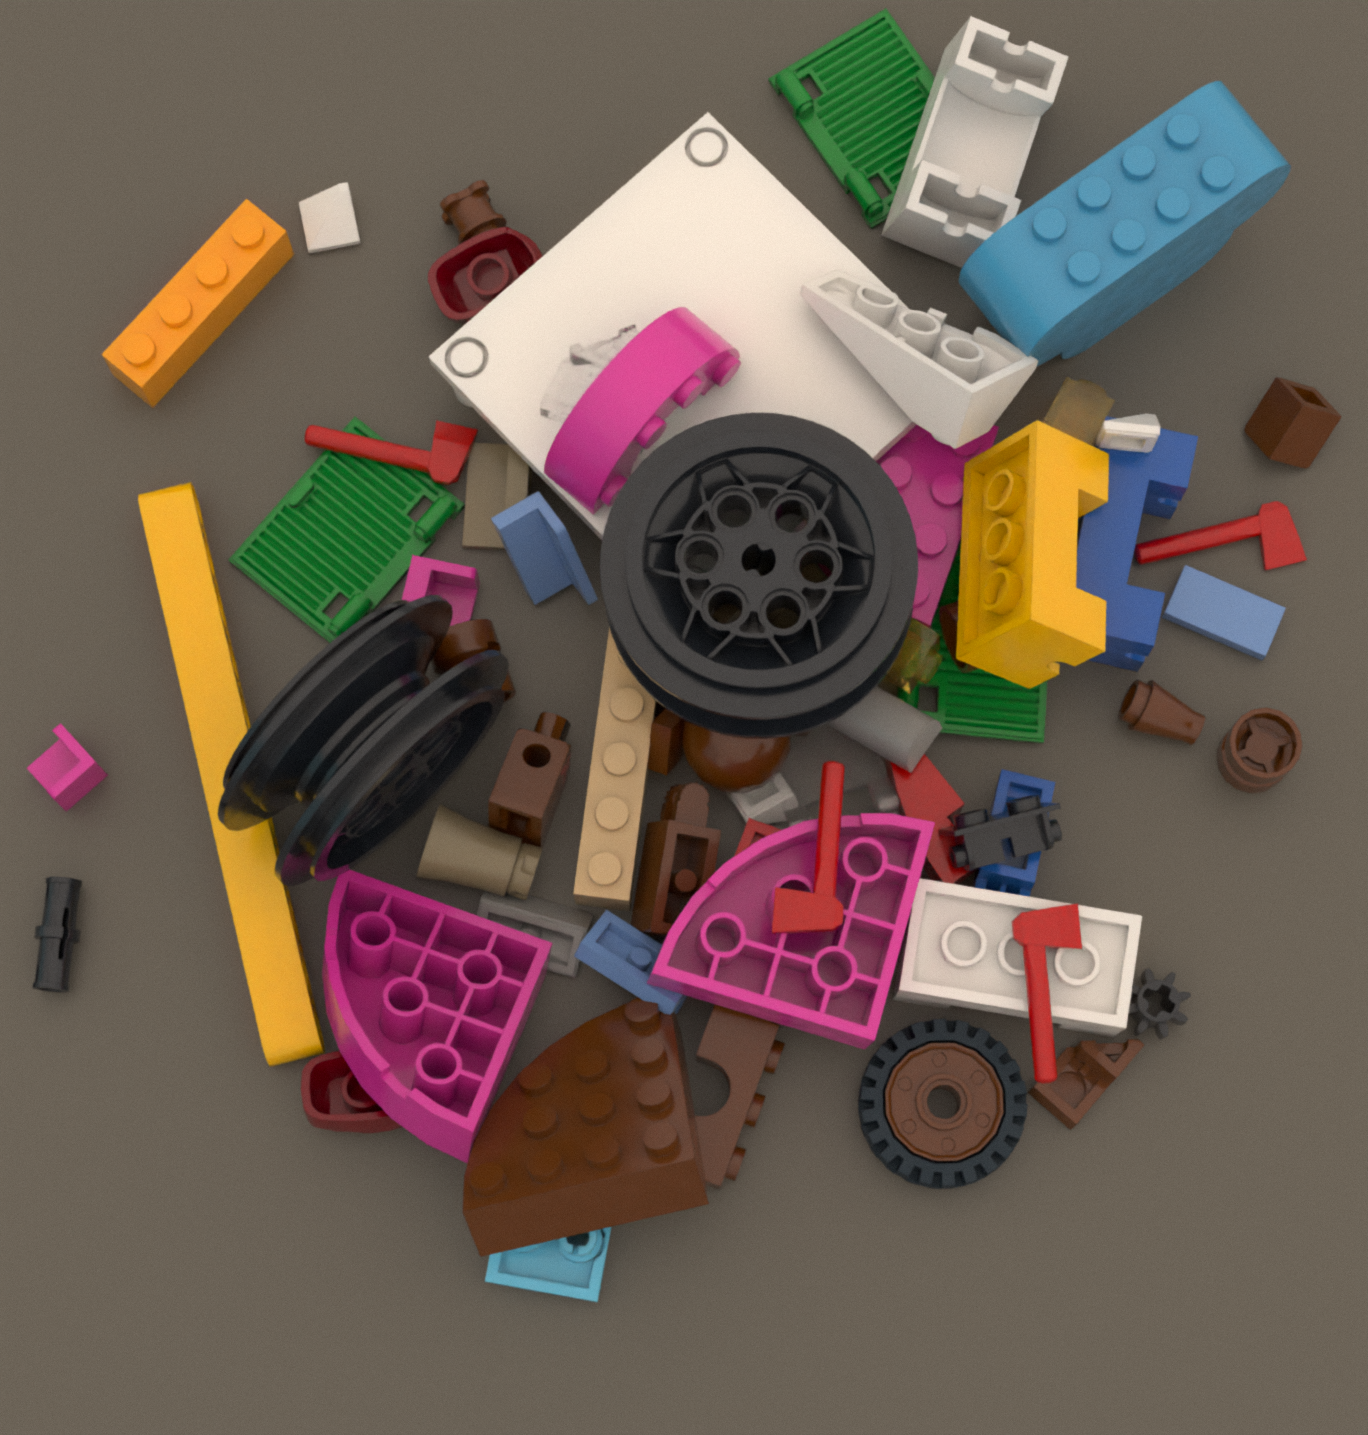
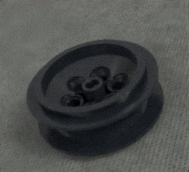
(748, 673)
(362, 739)

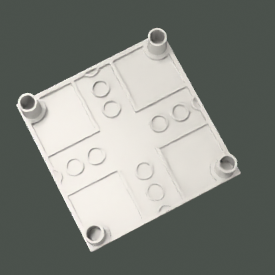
(693, 233)

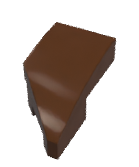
(665, 741)
(1083, 1077)

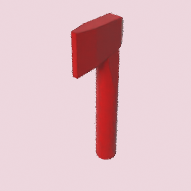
(443, 463)
(1272, 523)
(821, 910)
(1035, 932)

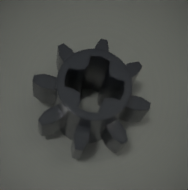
(1170, 1002)

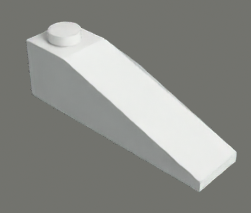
(933, 371)

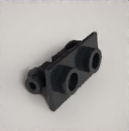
(1024, 825)

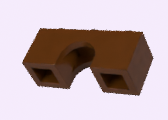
(740, 1050)

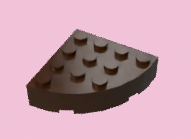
(588, 1136)

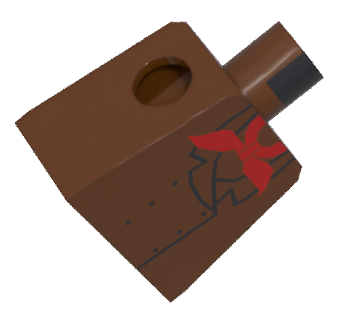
(532, 780)

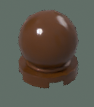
(734, 762)

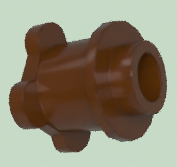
(471, 211)

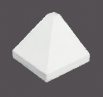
(329, 219)
(1130, 433)
(761, 804)

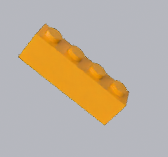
(199, 303)

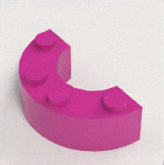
(631, 399)

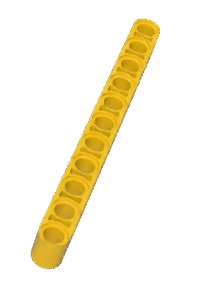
(217, 725)

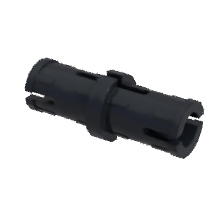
(57, 934)

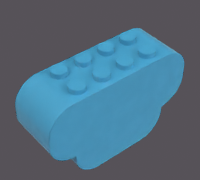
(1125, 227)

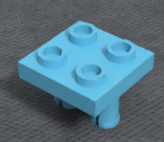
(557, 1267)

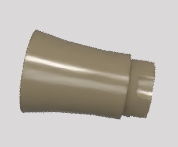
(477, 856)

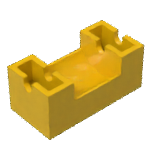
(1021, 556)

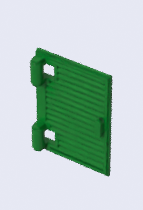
(867, 107)
(344, 536)
(978, 700)

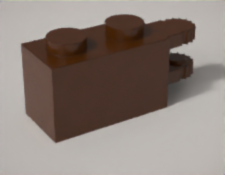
(675, 859)

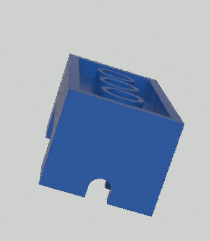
(1108, 536)

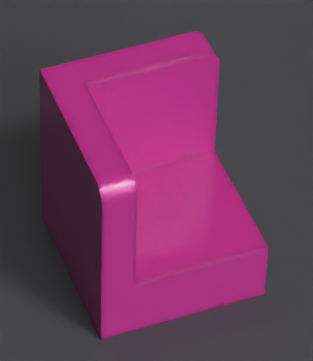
(452, 581)
(66, 770)

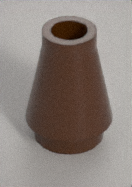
(1157, 712)

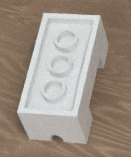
(972, 142)
(965, 956)

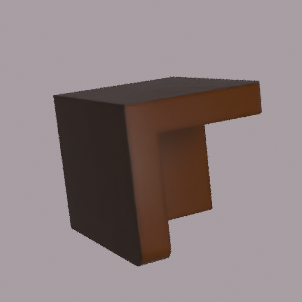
(1292, 423)

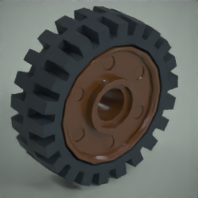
(979, 1077)

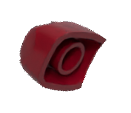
(479, 271)
(336, 1099)

